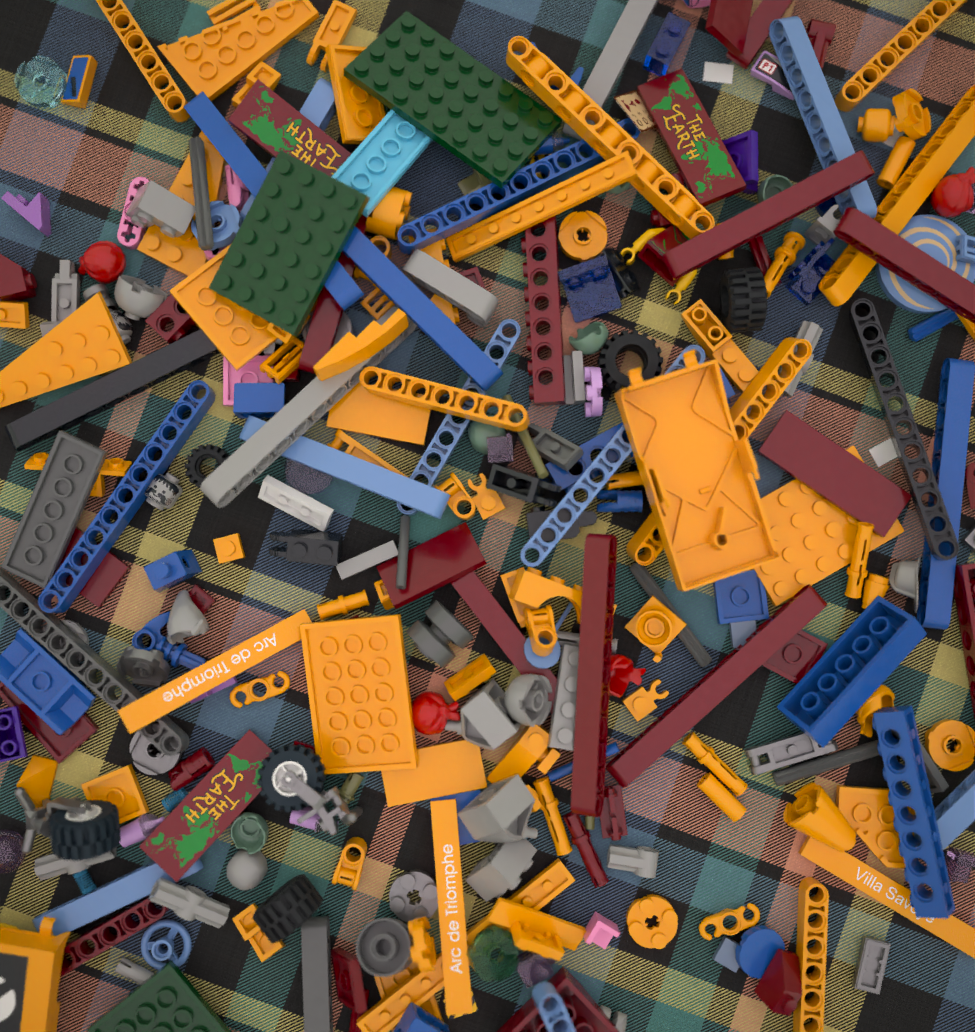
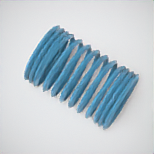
(182, 794)
(78, 877)

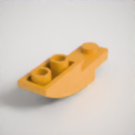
(718, 344)

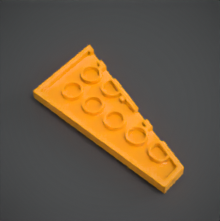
(235, 47)
(183, 251)
(72, 351)

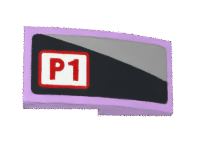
(770, 71)

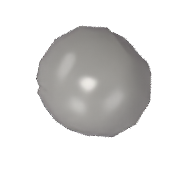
(246, 869)

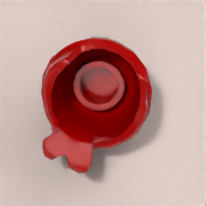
(954, 194)
(103, 262)
(623, 672)
(432, 712)

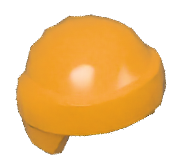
(880, 698)

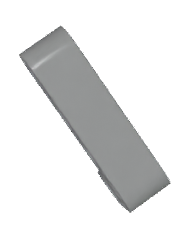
(452, 287)

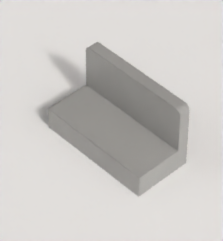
(574, 378)

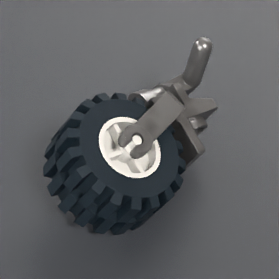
(295, 779)
(74, 826)

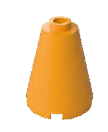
(819, 818)

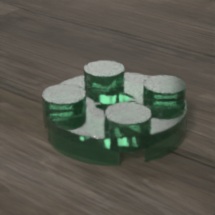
(481, 947)

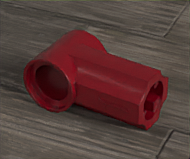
(820, 36)

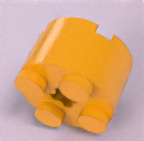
(390, 214)

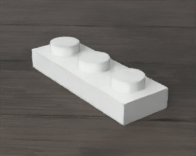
(295, 503)

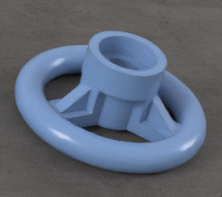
(156, 948)

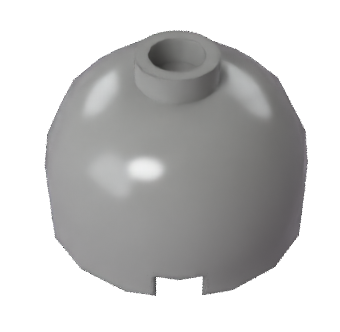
(137, 297)
(528, 699)

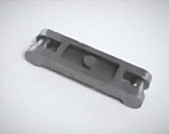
(786, 752)

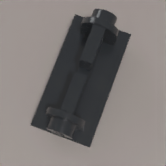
(624, 279)

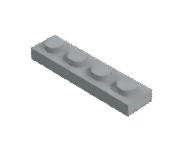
(564, 708)

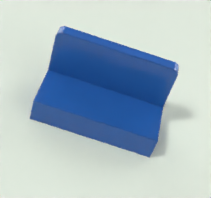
(258, 399)

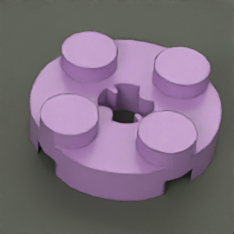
(593, 377)

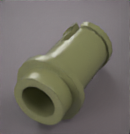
(350, 786)

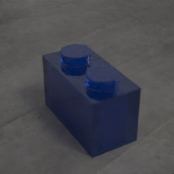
(666, 44)

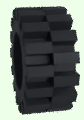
(198, 456)

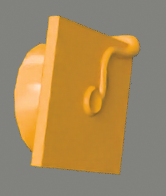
(655, 626)

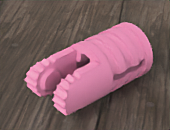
(234, 189)

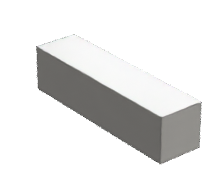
(367, 560)

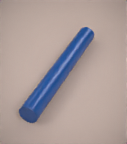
(568, 768)

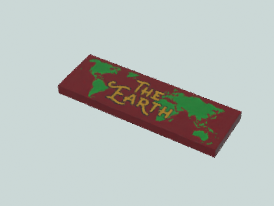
(279, 126)
(691, 138)
(208, 808)

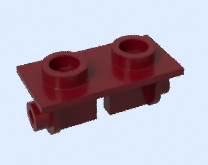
(613, 814)

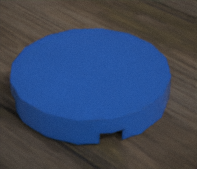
(757, 950)

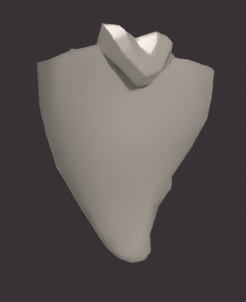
(185, 619)

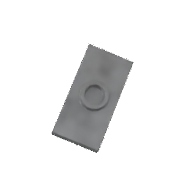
(871, 964)

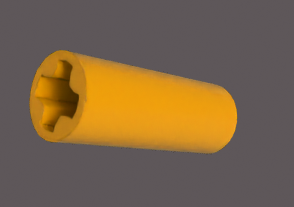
(896, 162)
(721, 797)

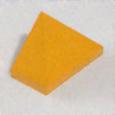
(39, 778)

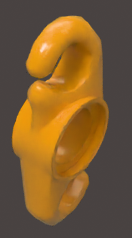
(271, 691)
(741, 922)

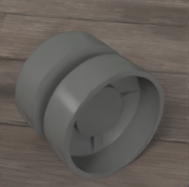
(434, 639)
(384, 947)

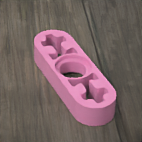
(124, 227)

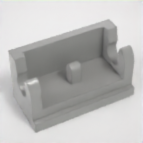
(823, 227)

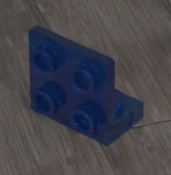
(809, 273)
(590, 289)

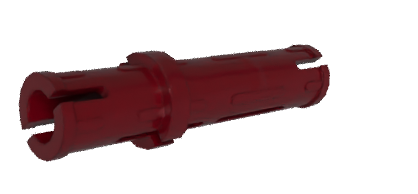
(581, 839)

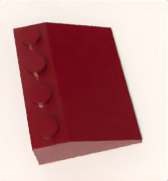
(580, 1006)

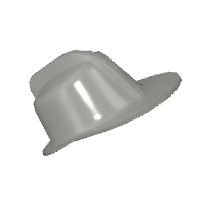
(904, 579)

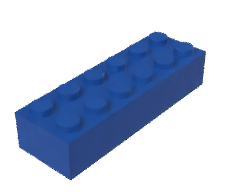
(851, 670)

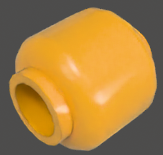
(876, 125)

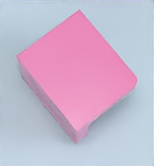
(600, 930)

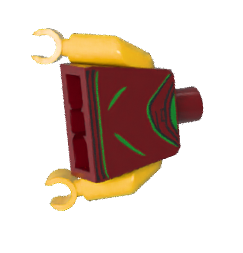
(652, 247)

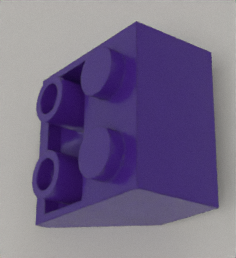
(11, 735)

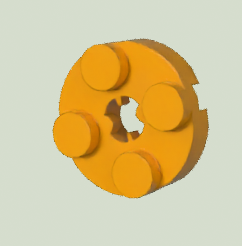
(910, 115)
(568, 236)
(938, 737)
(657, 935)
(424, 946)

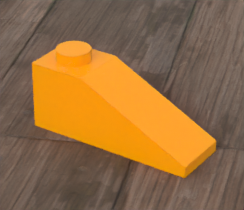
(521, 754)

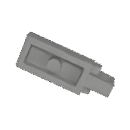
(65, 291)

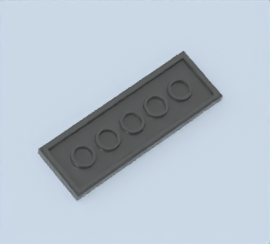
(54, 509)

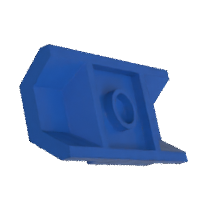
(44, 683)

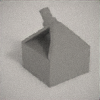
(485, 718)
(500, 812)

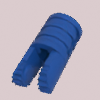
(625, 501)

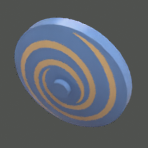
(936, 238)

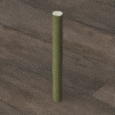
(529, 445)

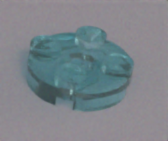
(47, 94)

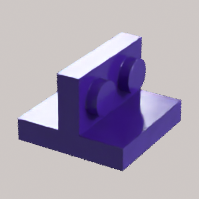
(744, 153)

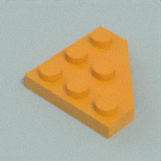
(872, 820)

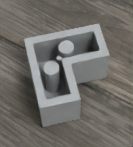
(160, 207)
(501, 869)

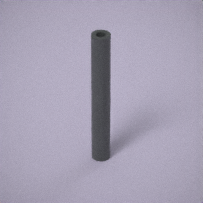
(403, 552)

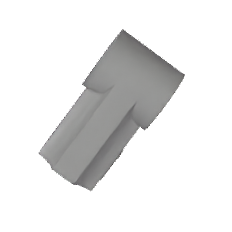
(639, 860)

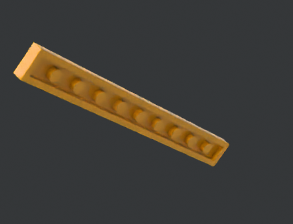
(423, 985)

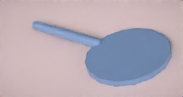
(550, 660)

